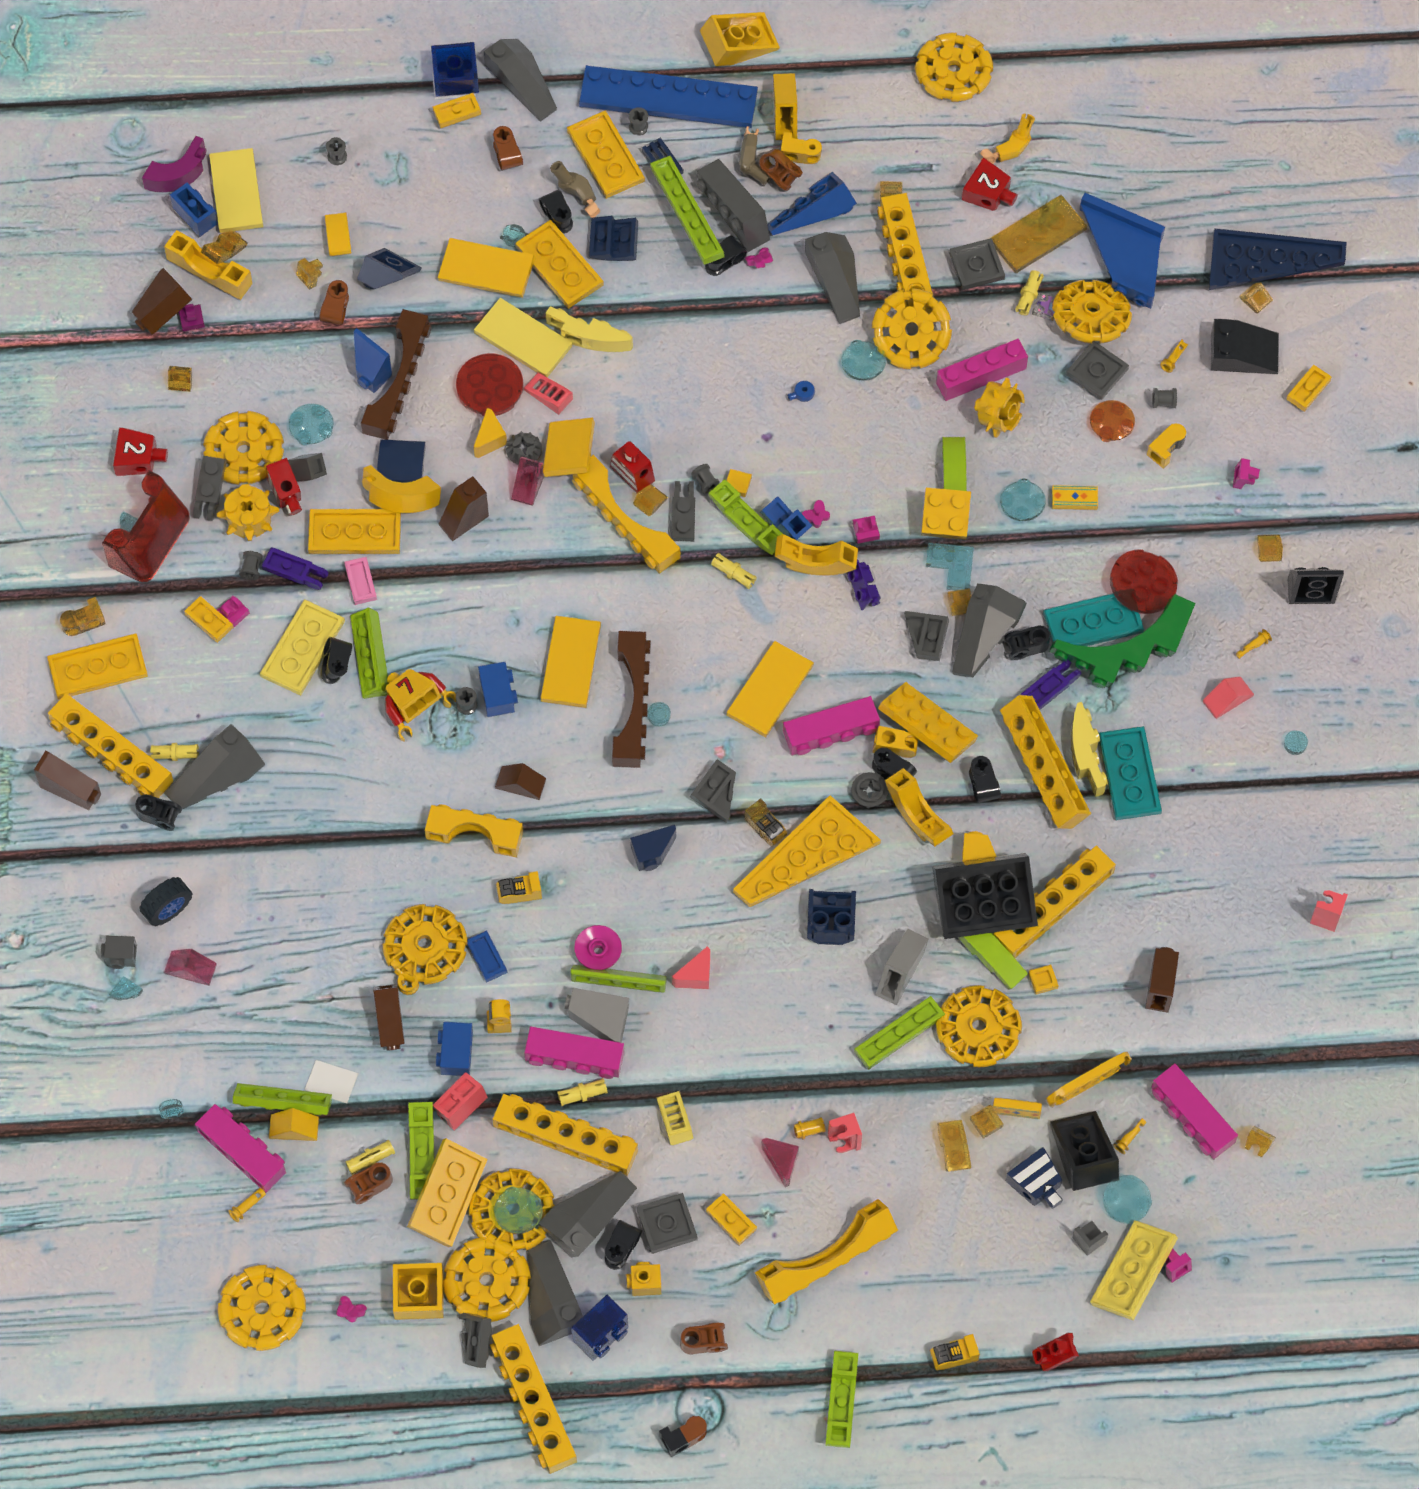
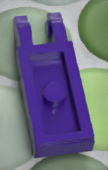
(293, 568)
(1051, 684)

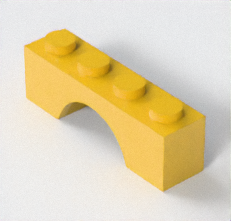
(226, 276)
(446, 823)

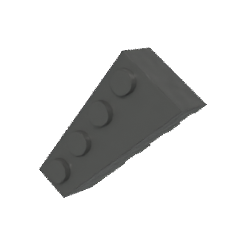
(734, 204)

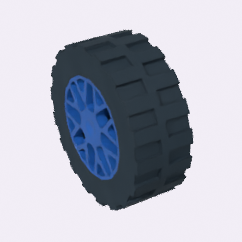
(165, 901)

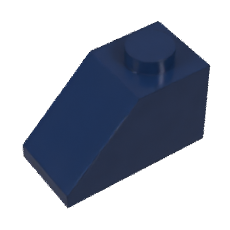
(652, 847)

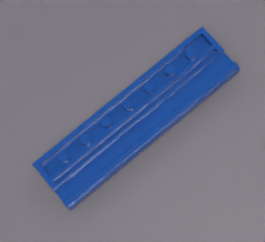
(669, 96)

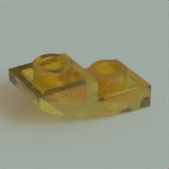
(225, 247)
(954, 1144)

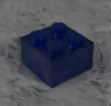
(455, 69)
(600, 1328)

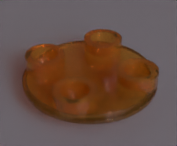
(1112, 420)

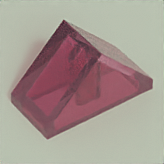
(527, 481)
(190, 966)
(782, 1157)

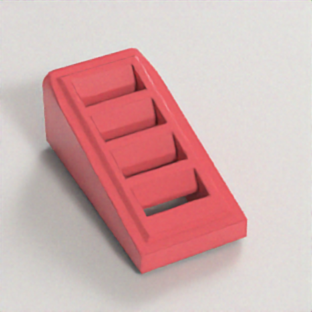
(557, 406)

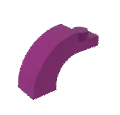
(173, 175)

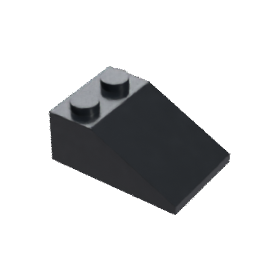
(1243, 348)
(1314, 585)
(1085, 1150)

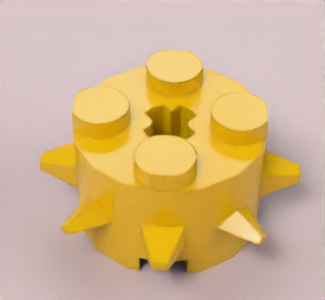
(999, 406)
(247, 512)

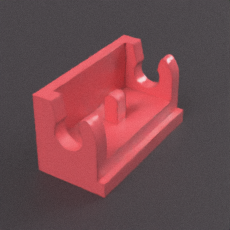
(1327, 914)
(460, 1101)
(847, 1130)

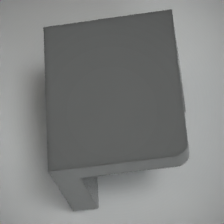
(308, 466)
(1089, 1237)

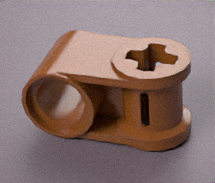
(506, 149)
(781, 169)
(335, 305)
(368, 1183)
(706, 1339)

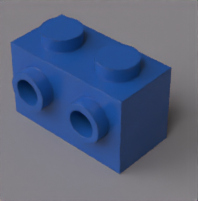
(193, 209)
(496, 689)
(455, 1049)

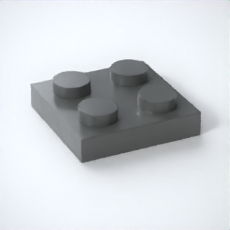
(977, 264)
(1097, 370)
(667, 1223)

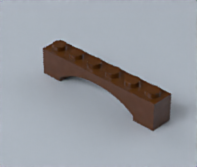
(380, 417)
(627, 746)

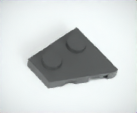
(927, 634)
(716, 790)
(476, 1339)

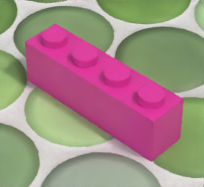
(981, 369)
(831, 726)
(574, 1052)
(1193, 1111)
(240, 1147)

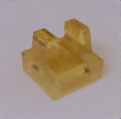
(309, 272)
(180, 378)
(959, 601)
(986, 1121)
(1259, 1137)

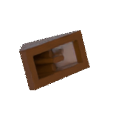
(521, 781)

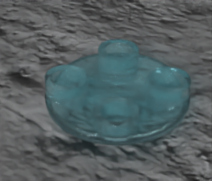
(863, 360)
(311, 424)
(1023, 500)
(1127, 1199)
(518, 1210)

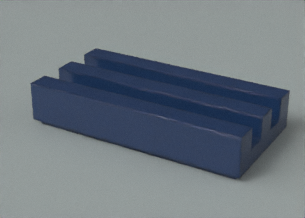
(654, 147)

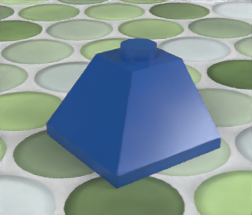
(372, 362)

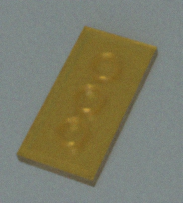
(1038, 233)

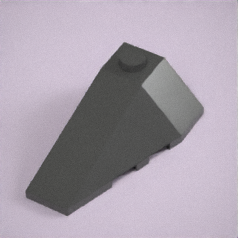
(521, 75)
(836, 272)
(987, 620)
(220, 765)
(583, 1216)
(551, 1296)

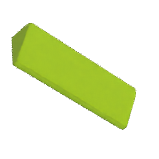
(369, 653)
(619, 978)

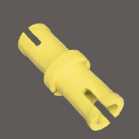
(1029, 292)
(733, 570)
(174, 751)
(582, 1092)
(370, 1157)

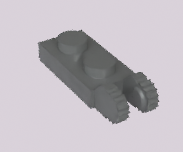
(209, 486)
(683, 514)

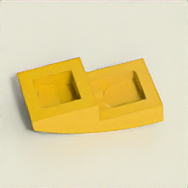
(338, 234)

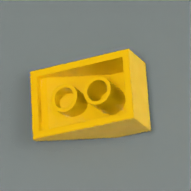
(738, 37)

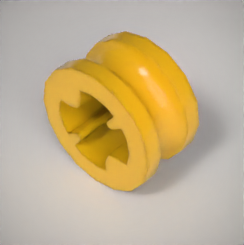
(403, 989)

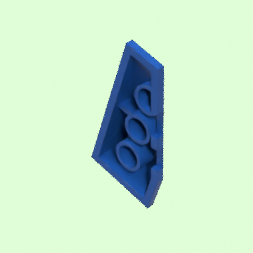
(826, 200)

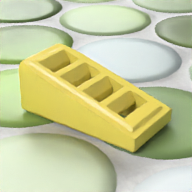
(678, 1132)

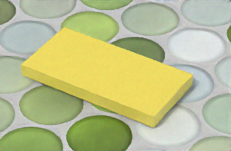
(236, 190)
(523, 337)
(301, 647)
(1134, 1270)

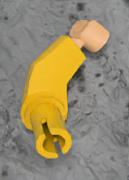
(1017, 142)

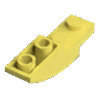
(592, 336)
(1083, 747)

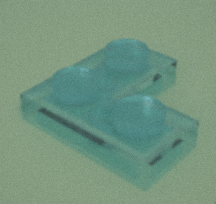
(956, 559)

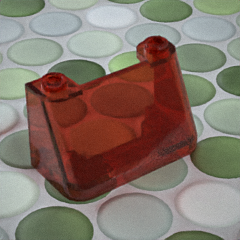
(153, 535)

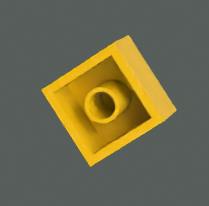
(946, 513)
(418, 1291)

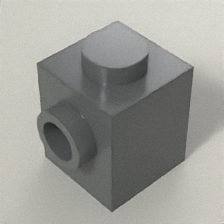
(119, 951)

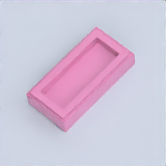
(360, 580)

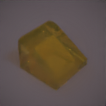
(890, 188)
(1256, 297)
(649, 500)
(1269, 548)

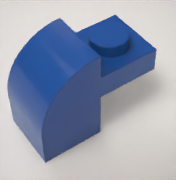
(788, 522)

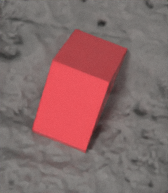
(1227, 695)
(694, 973)

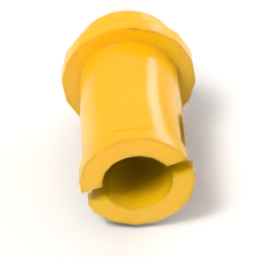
(809, 1128)

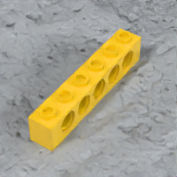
(898, 207)
(69, 709)
(1045, 762)
(1093, 860)
(572, 1145)
(514, 1340)

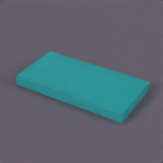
(1092, 621)
(1130, 773)

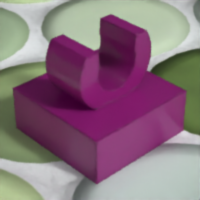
(191, 317)

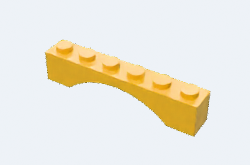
(655, 546)
(868, 1228)

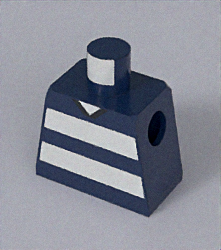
(1036, 1179)

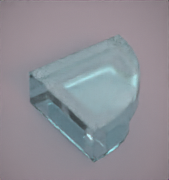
(127, 521)
(125, 990)

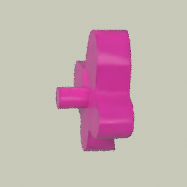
(760, 259)
(817, 514)
(350, 1311)

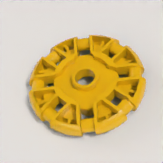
(949, 56)
(902, 318)
(1089, 323)
(251, 436)
(425, 957)
(979, 1039)
(493, 1183)
(486, 1265)
(261, 1293)

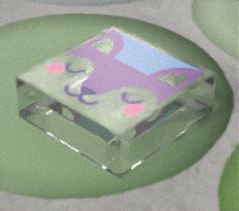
(1043, 306)

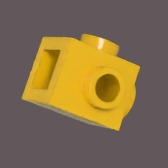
(644, 1279)

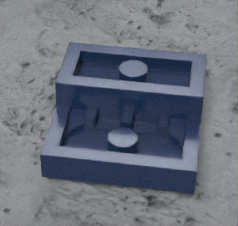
(613, 239)
(401, 460)

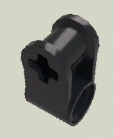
(557, 210)
(733, 254)
(1023, 643)
(335, 659)
(893, 764)
(984, 783)
(162, 813)
(623, 1242)

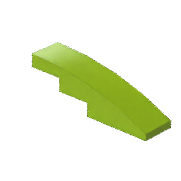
(995, 958)

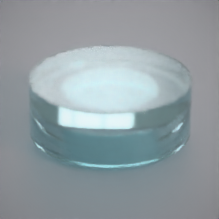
(513, 234)
(659, 714)
(1295, 742)
(171, 1108)

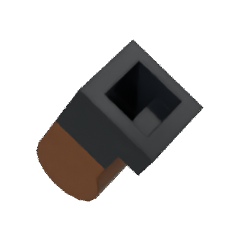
(684, 1436)

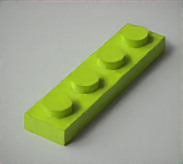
(899, 1032)
(281, 1098)

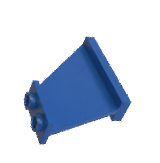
(1127, 247)

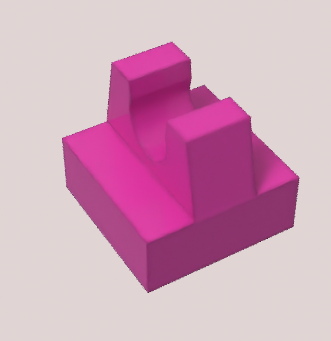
(1244, 474)
(866, 529)
(234, 610)
(1177, 1265)

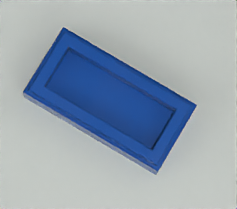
(486, 956)

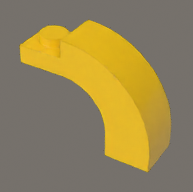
(398, 496)
(816, 560)
(915, 810)

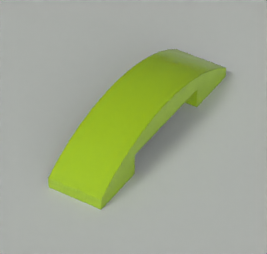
(954, 463)
(744, 517)
(421, 1144)
(841, 1399)

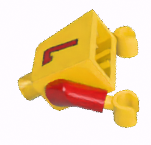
(411, 695)

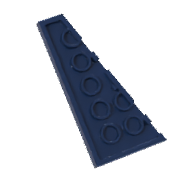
(1255, 257)

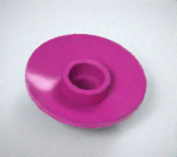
(598, 937)

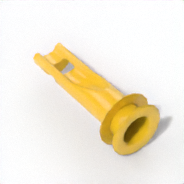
(1169, 363)
(1263, 637)
(1126, 1139)
(246, 1205)

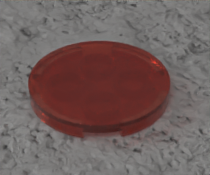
(489, 383)
(1143, 581)

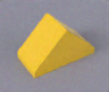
(490, 436)
(294, 1125)

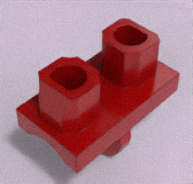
(1055, 1352)

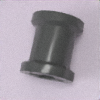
(638, 121)
(336, 151)
(1164, 398)
(705, 478)
(251, 565)
(466, 694)

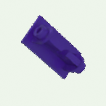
(863, 592)

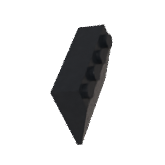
(985, 895)

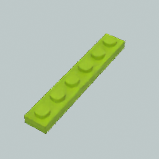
(687, 210)

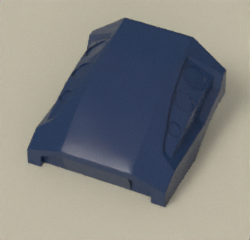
(831, 917)

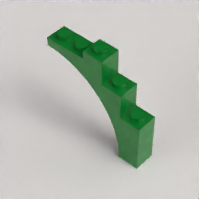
(1133, 654)

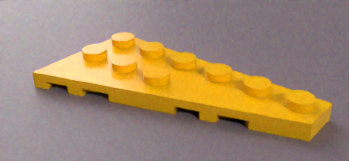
(814, 846)

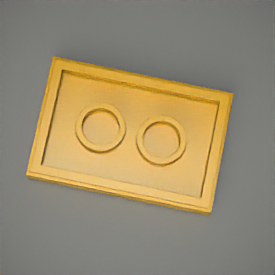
(568, 447)

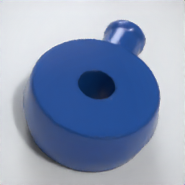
(799, 394)

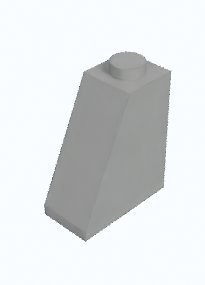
(901, 966)
(599, 1013)

